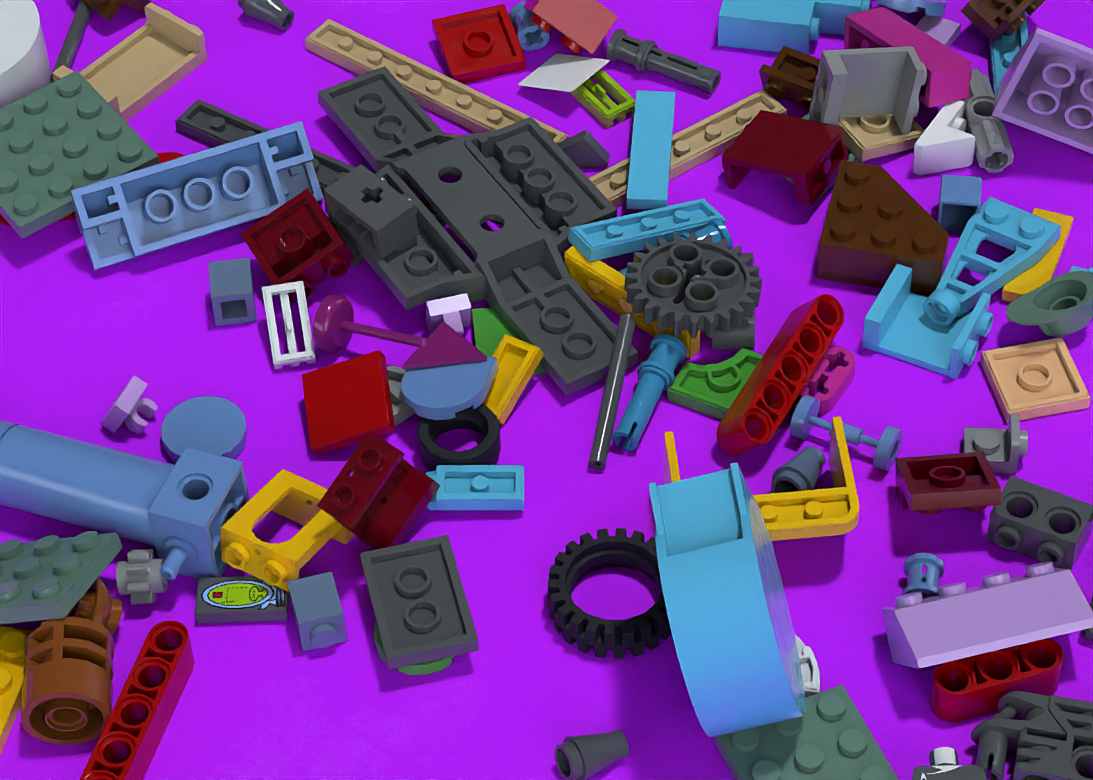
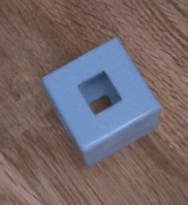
(958, 201)

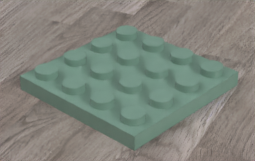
(59, 143)

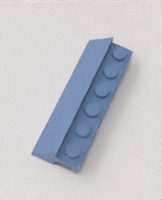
(194, 195)

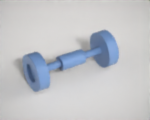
(886, 448)

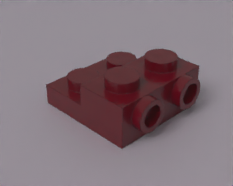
(298, 245)
(946, 482)

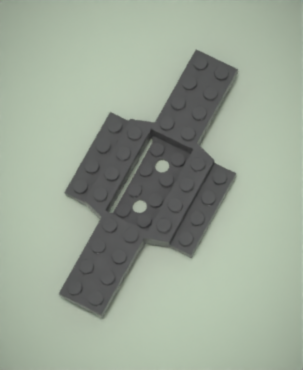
(507, 179)

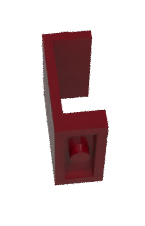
(788, 148)

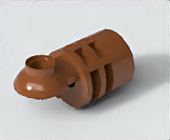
(71, 671)

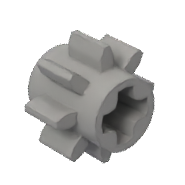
(141, 577)

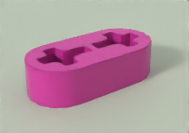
(833, 384)

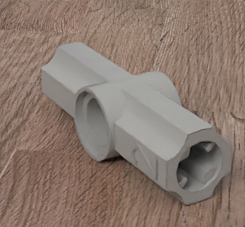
(992, 142)

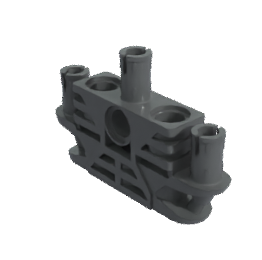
(1044, 732)

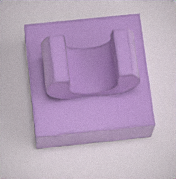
(127, 406)

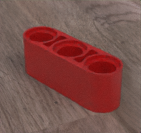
(986, 677)

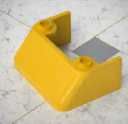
(801, 512)

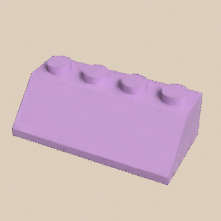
(986, 616)

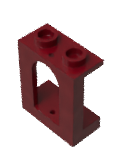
(381, 495)

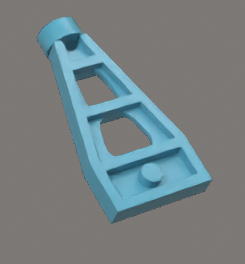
(1003, 225)

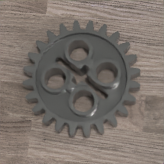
(693, 285)

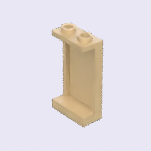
(145, 62)

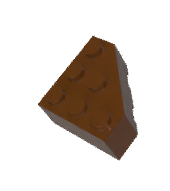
(876, 226)

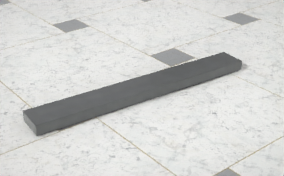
(220, 127)

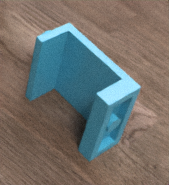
(903, 331)

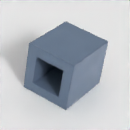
(232, 291)
(317, 611)

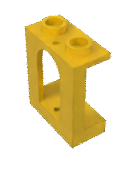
(280, 562)

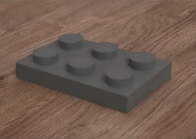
(418, 602)

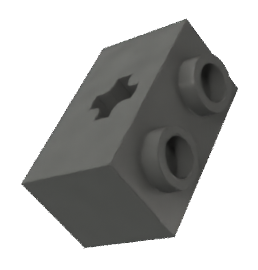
(371, 211)

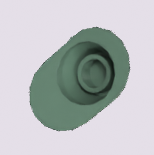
(1057, 306)

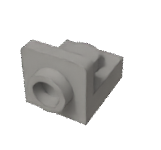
(1000, 446)

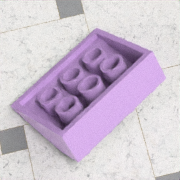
(1050, 90)

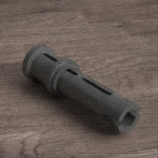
(647, 56)

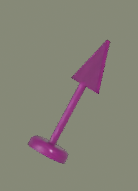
(443, 347)

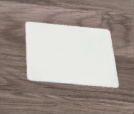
(563, 72)

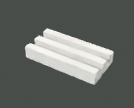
(293, 357)

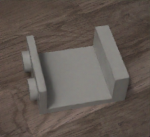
(868, 84)

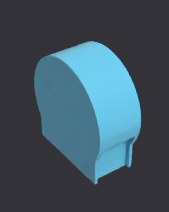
(726, 603)

